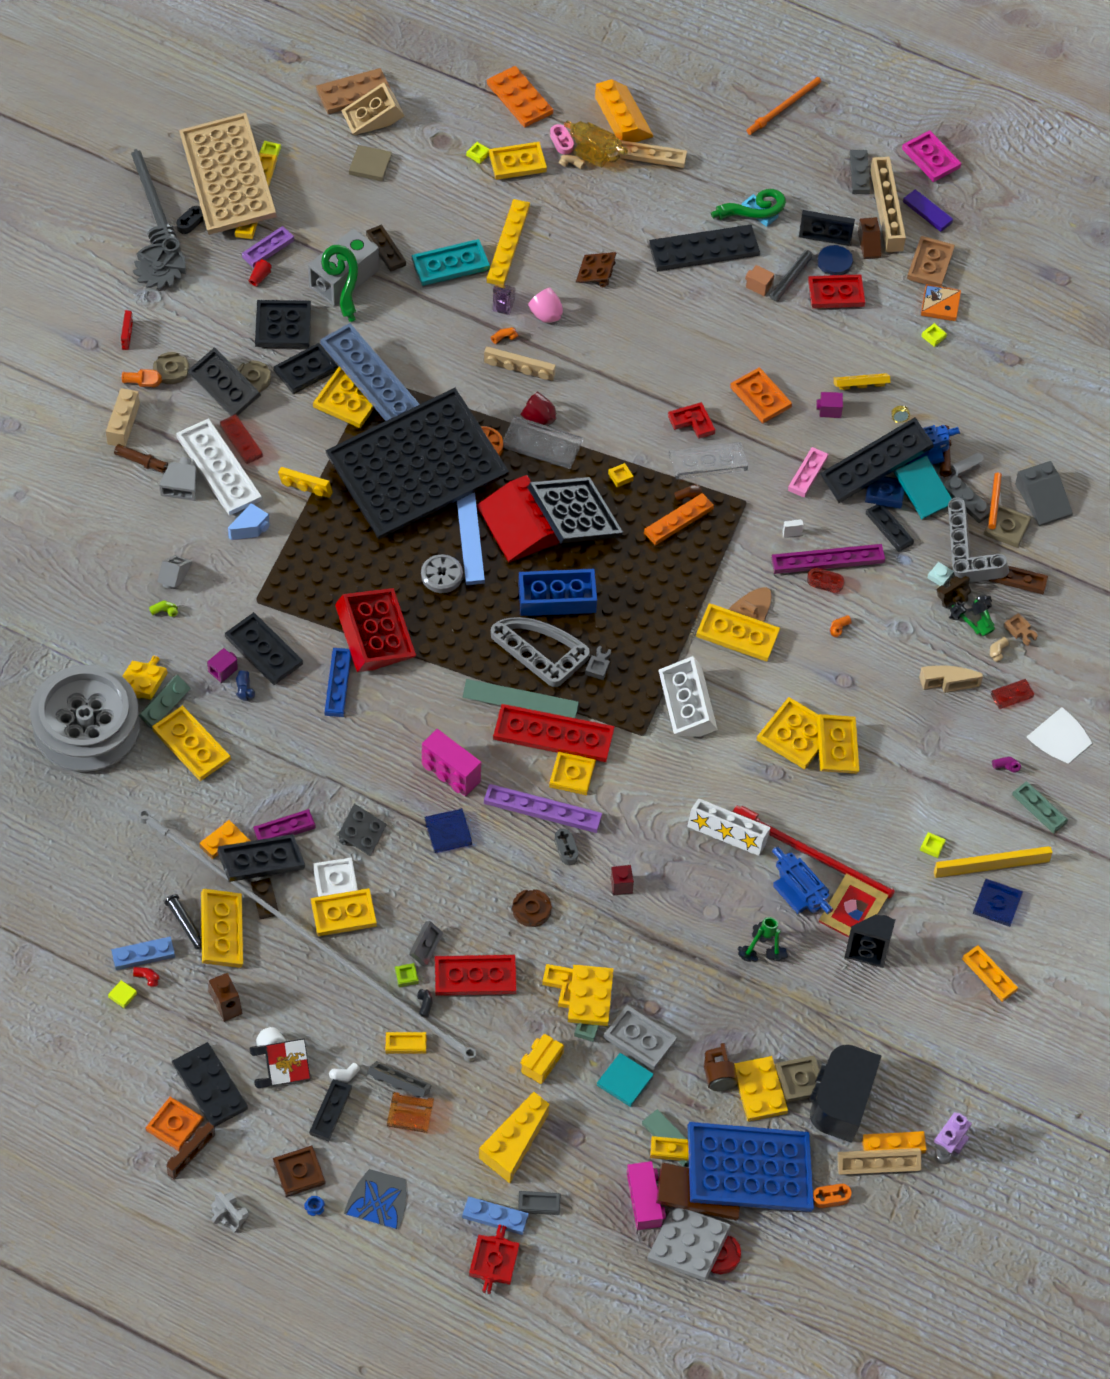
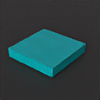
(625, 1079)

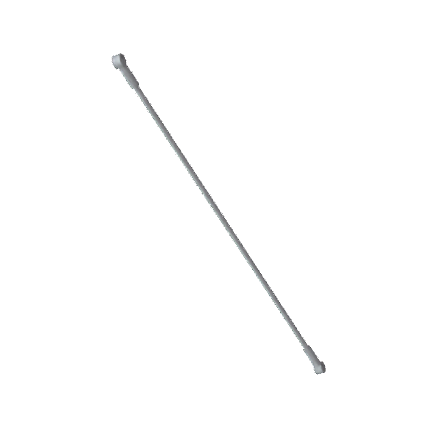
(447, 1038)

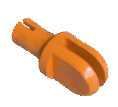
(144, 378)

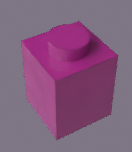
(830, 404)
(222, 665)

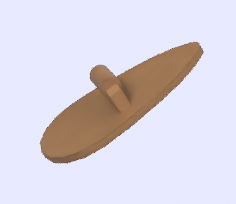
(754, 604)

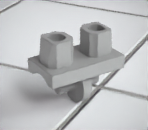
(226, 1213)

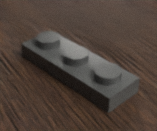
(859, 172)
(974, 504)
(399, 1079)

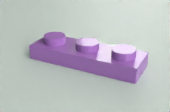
(268, 246)

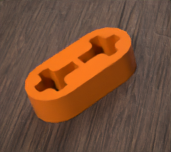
(831, 1195)

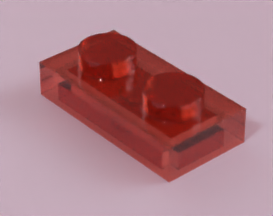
(1012, 694)

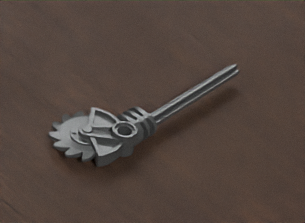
(162, 259)

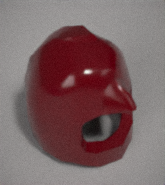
(539, 410)

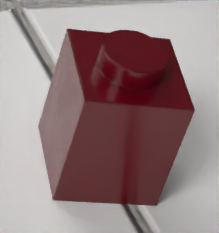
(622, 880)

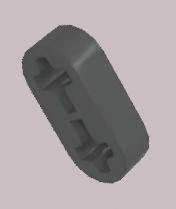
(562, 848)

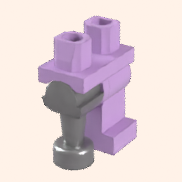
(951, 1138)

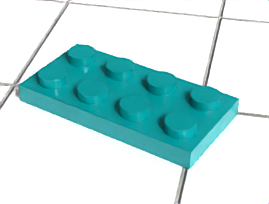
(450, 262)

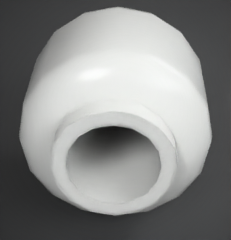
(269, 1036)

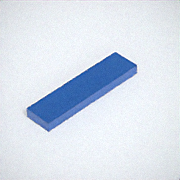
(338, 682)

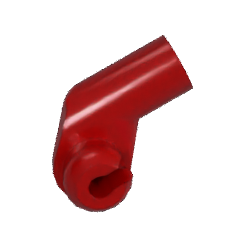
(147, 973)

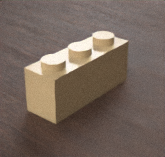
(122, 417)

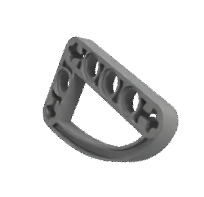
(555, 669)

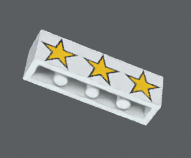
(728, 827)

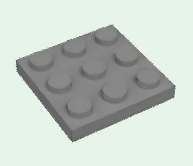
(689, 1243)

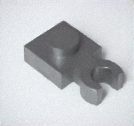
(598, 665)

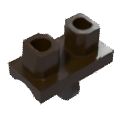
(957, 591)

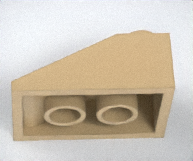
(373, 111)

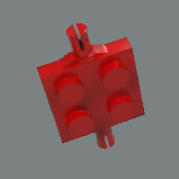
(494, 1259)

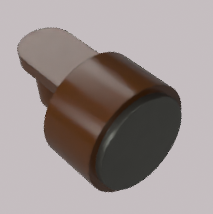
(722, 1074)

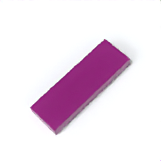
(287, 825)

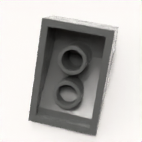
(1044, 493)

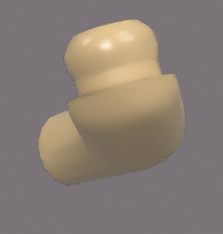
(565, 159)
(996, 649)

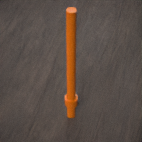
(762, 121)

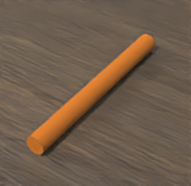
(995, 500)

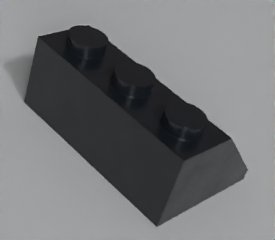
(870, 940)

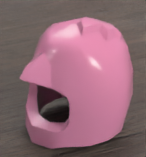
(546, 306)

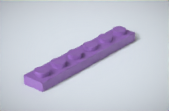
(543, 808)

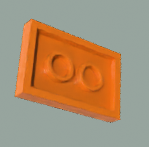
(761, 395)

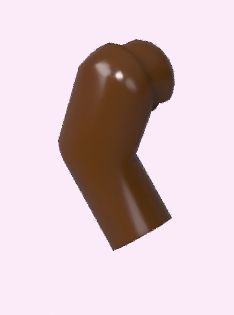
(691, 491)

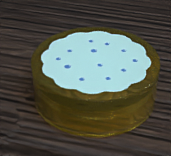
(900, 414)

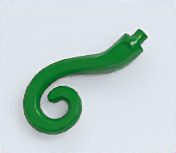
(733, 209)
(346, 302)

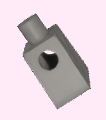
(179, 480)

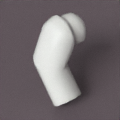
(344, 1075)

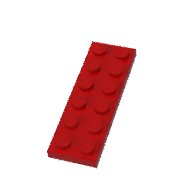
(553, 732)

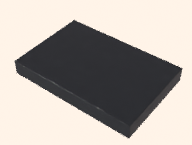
(826, 228)
(305, 368)

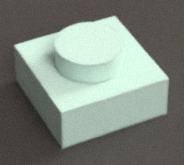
(940, 574)

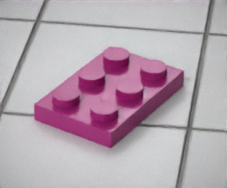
(931, 156)

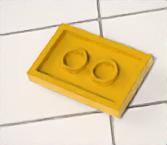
(517, 160)
(838, 744)
(343, 912)
(590, 995)
(760, 1089)

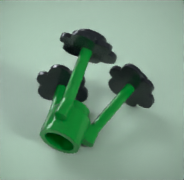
(764, 931)

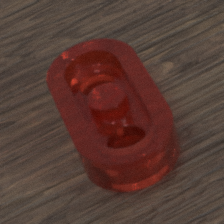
(826, 579)

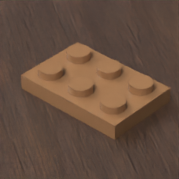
(930, 261)

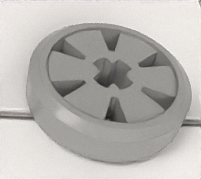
(440, 583)

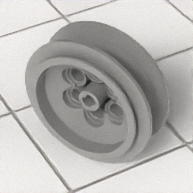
(88, 689)

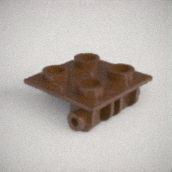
(597, 268)

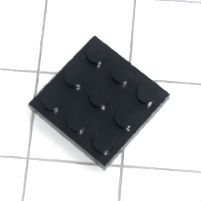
(283, 323)

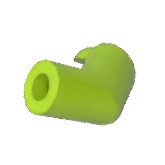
(165, 606)

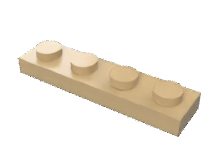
(654, 154)
(519, 363)
(879, 1161)

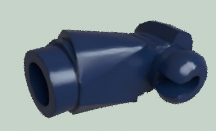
(243, 684)

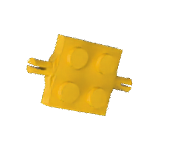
(145, 677)

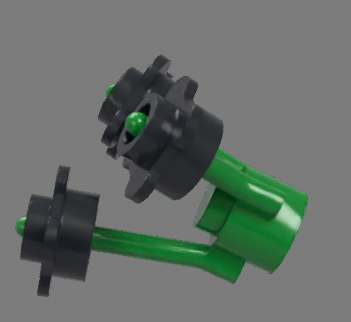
(979, 606)

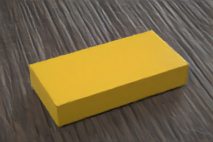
(405, 1043)

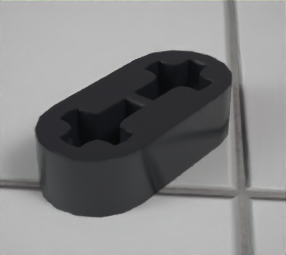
(188, 218)

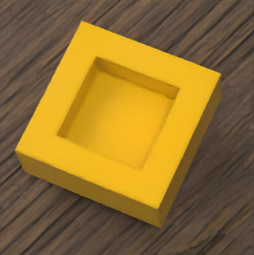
(620, 475)

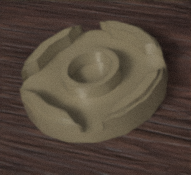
(172, 367)
(256, 373)

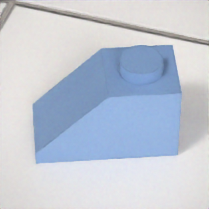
(249, 523)

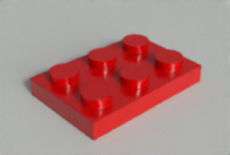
(836, 291)

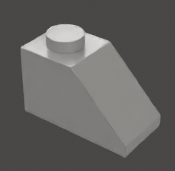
(173, 571)

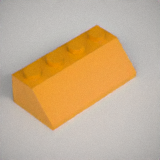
(622, 111)

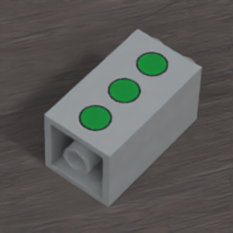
(331, 286)

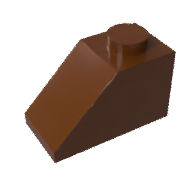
(869, 238)

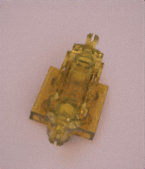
(595, 143)

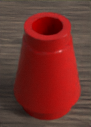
(260, 272)

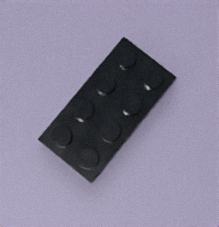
(224, 382)
(263, 648)
(261, 858)
(210, 1084)

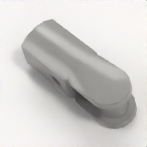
(967, 465)

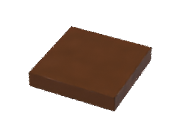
(299, 1171)

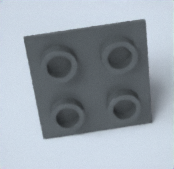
(361, 830)

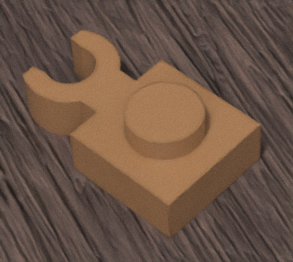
(1020, 627)

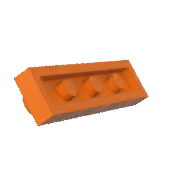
(678, 519)

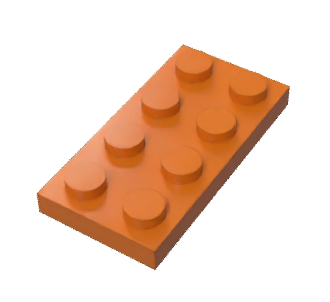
(520, 96)

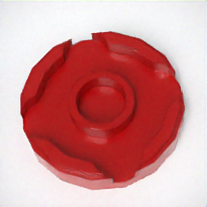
(728, 1257)

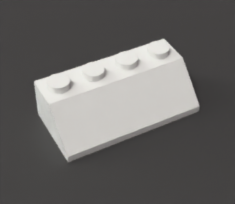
(687, 698)

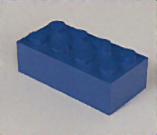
(557, 592)

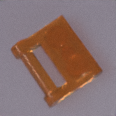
(407, 1117)

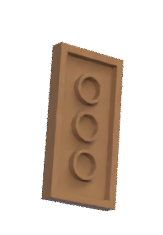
(345, 91)

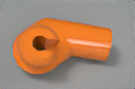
(502, 333)
(838, 624)

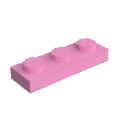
(808, 472)

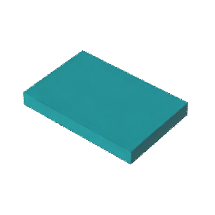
(923, 487)

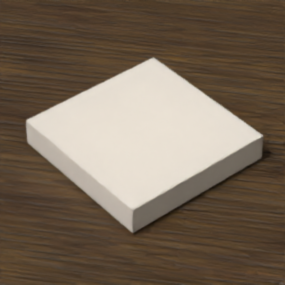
(335, 877)

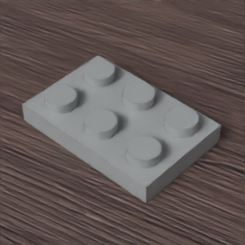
(640, 1037)

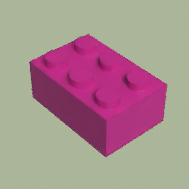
(451, 762)

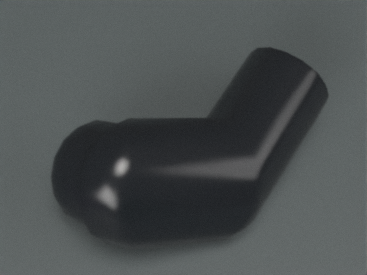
(426, 996)

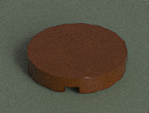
(531, 908)

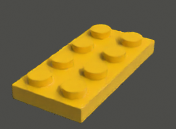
(738, 632)
(191, 743)
(221, 928)

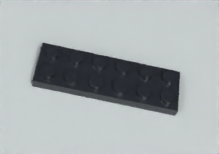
(704, 247)
(877, 460)

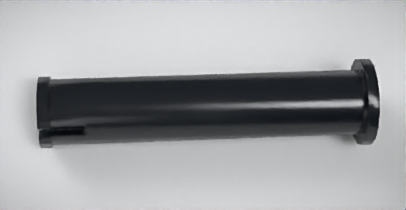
(184, 920)

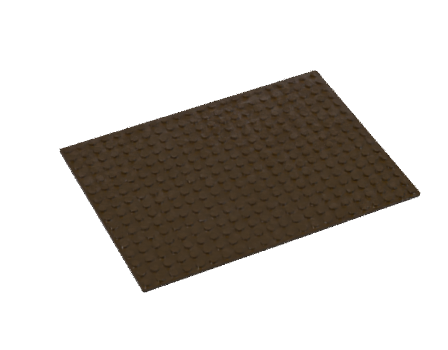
(643, 590)

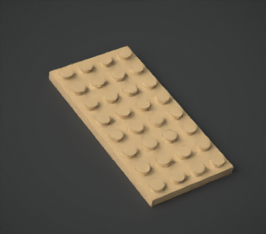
(227, 173)

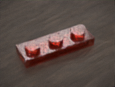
(241, 439)

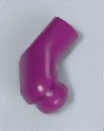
(1008, 763)

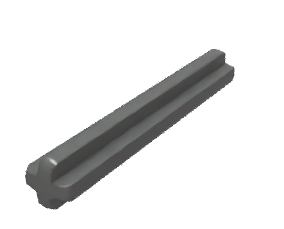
(791, 275)

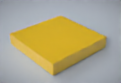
(572, 773)

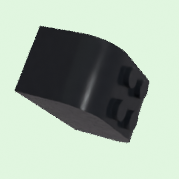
(843, 1091)

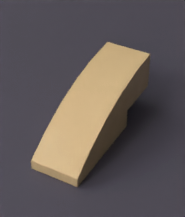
(949, 678)

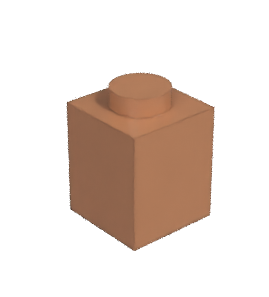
(759, 280)

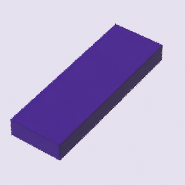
(927, 210)

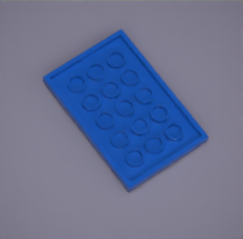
(750, 1167)

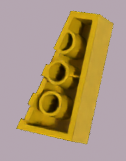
(513, 1139)

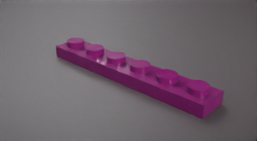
(828, 558)

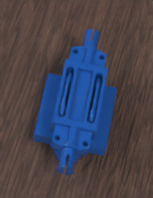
(940, 438)
(800, 885)

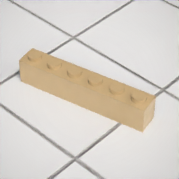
(887, 204)

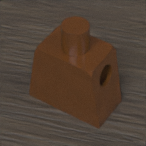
(222, 992)

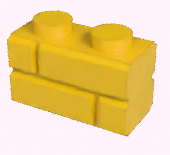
(542, 1058)

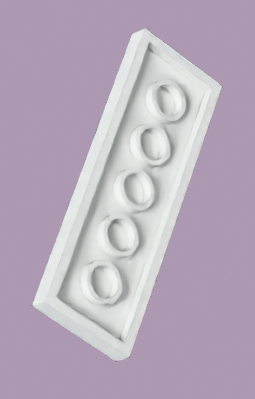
(218, 467)

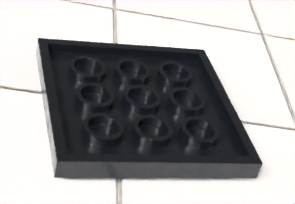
(575, 510)

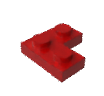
(692, 415)

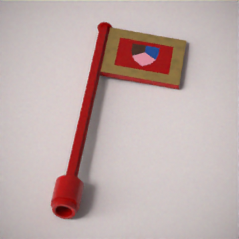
(857, 894)

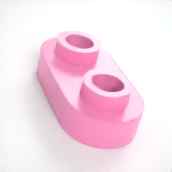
(563, 142)

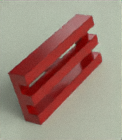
(126, 330)

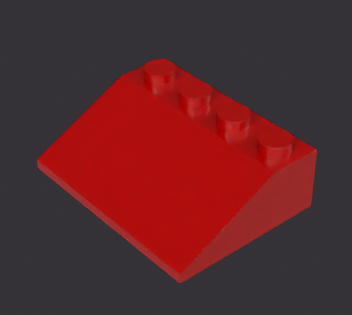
(517, 520)
(374, 629)

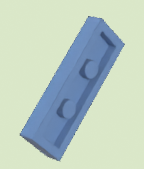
(143, 953)
(495, 1215)

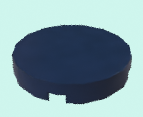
(835, 260)

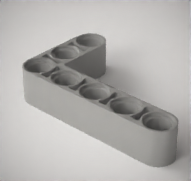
(970, 564)

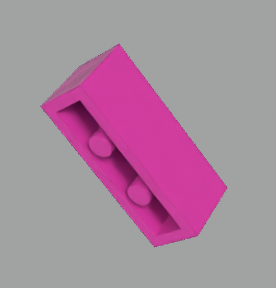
(643, 1194)

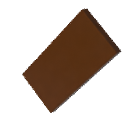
(675, 1192)

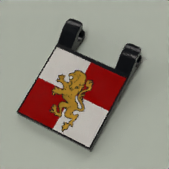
(285, 1062)

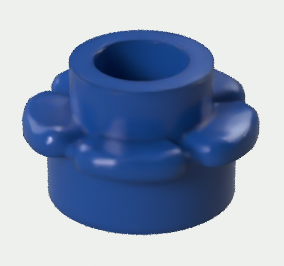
(314, 1200)

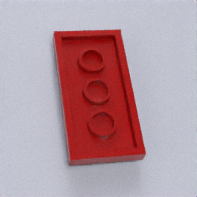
(475, 975)

